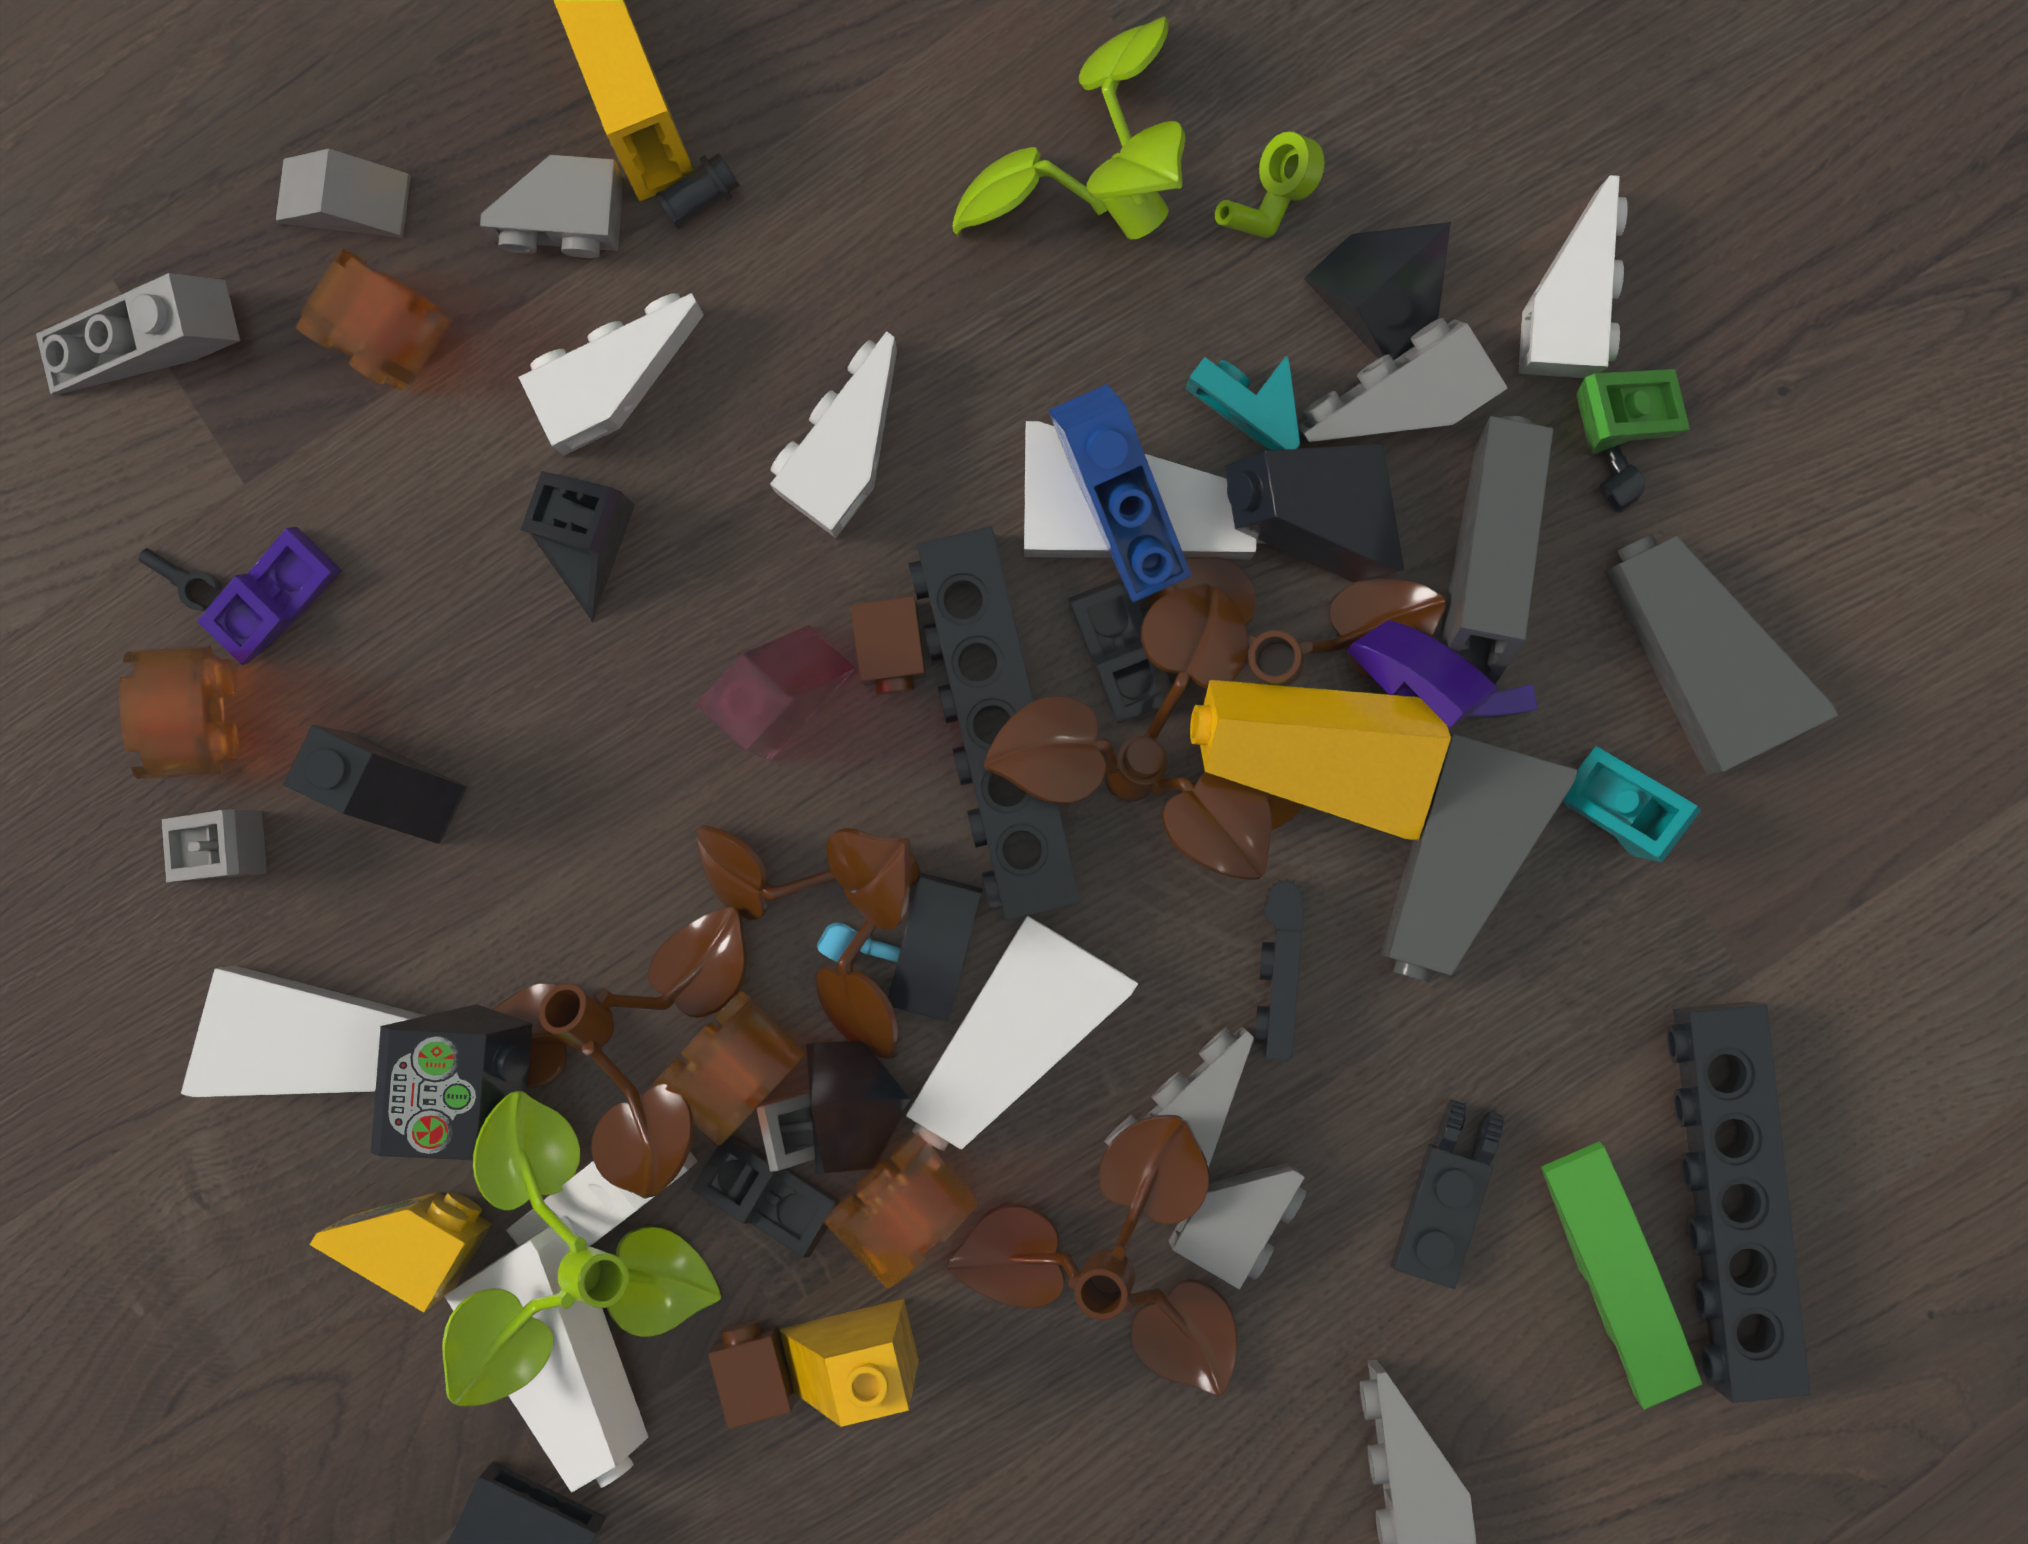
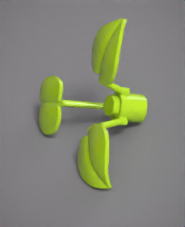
(1120, 185)
(647, 1287)

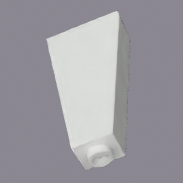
(1063, 526)
(1020, 1025)
(284, 1038)
(581, 1397)

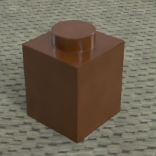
(888, 644)
(751, 1374)

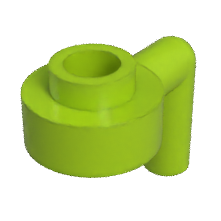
(1288, 172)

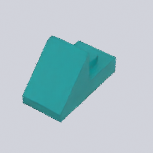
(1264, 417)
(1630, 806)

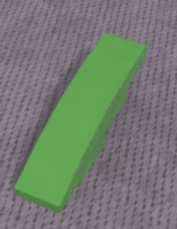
(1621, 1275)

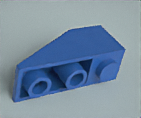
(1120, 490)

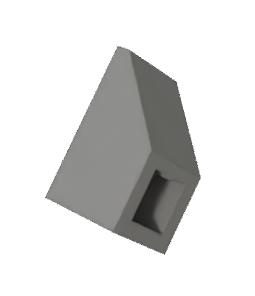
(562, 205)
(1237, 1220)

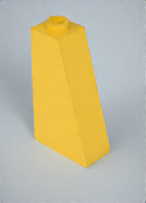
(625, 93)
(1326, 749)
(854, 1362)

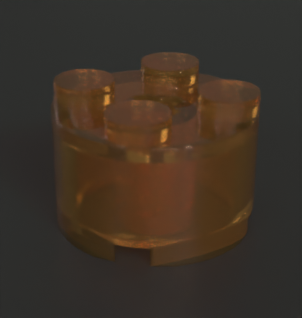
(374, 318)
(177, 712)
(731, 1067)
(902, 1211)

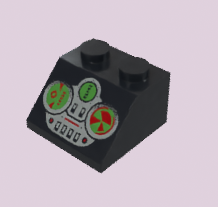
(444, 1079)

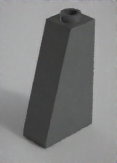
(1497, 545)
(1712, 657)
(1472, 843)

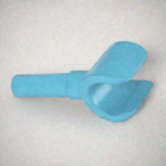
(838, 937)

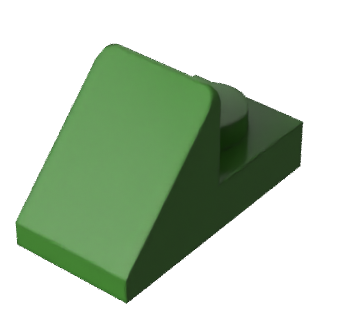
(1630, 407)

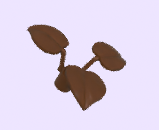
(1354, 612)
(1057, 759)
(876, 881)
(649, 1138)
(1157, 1172)

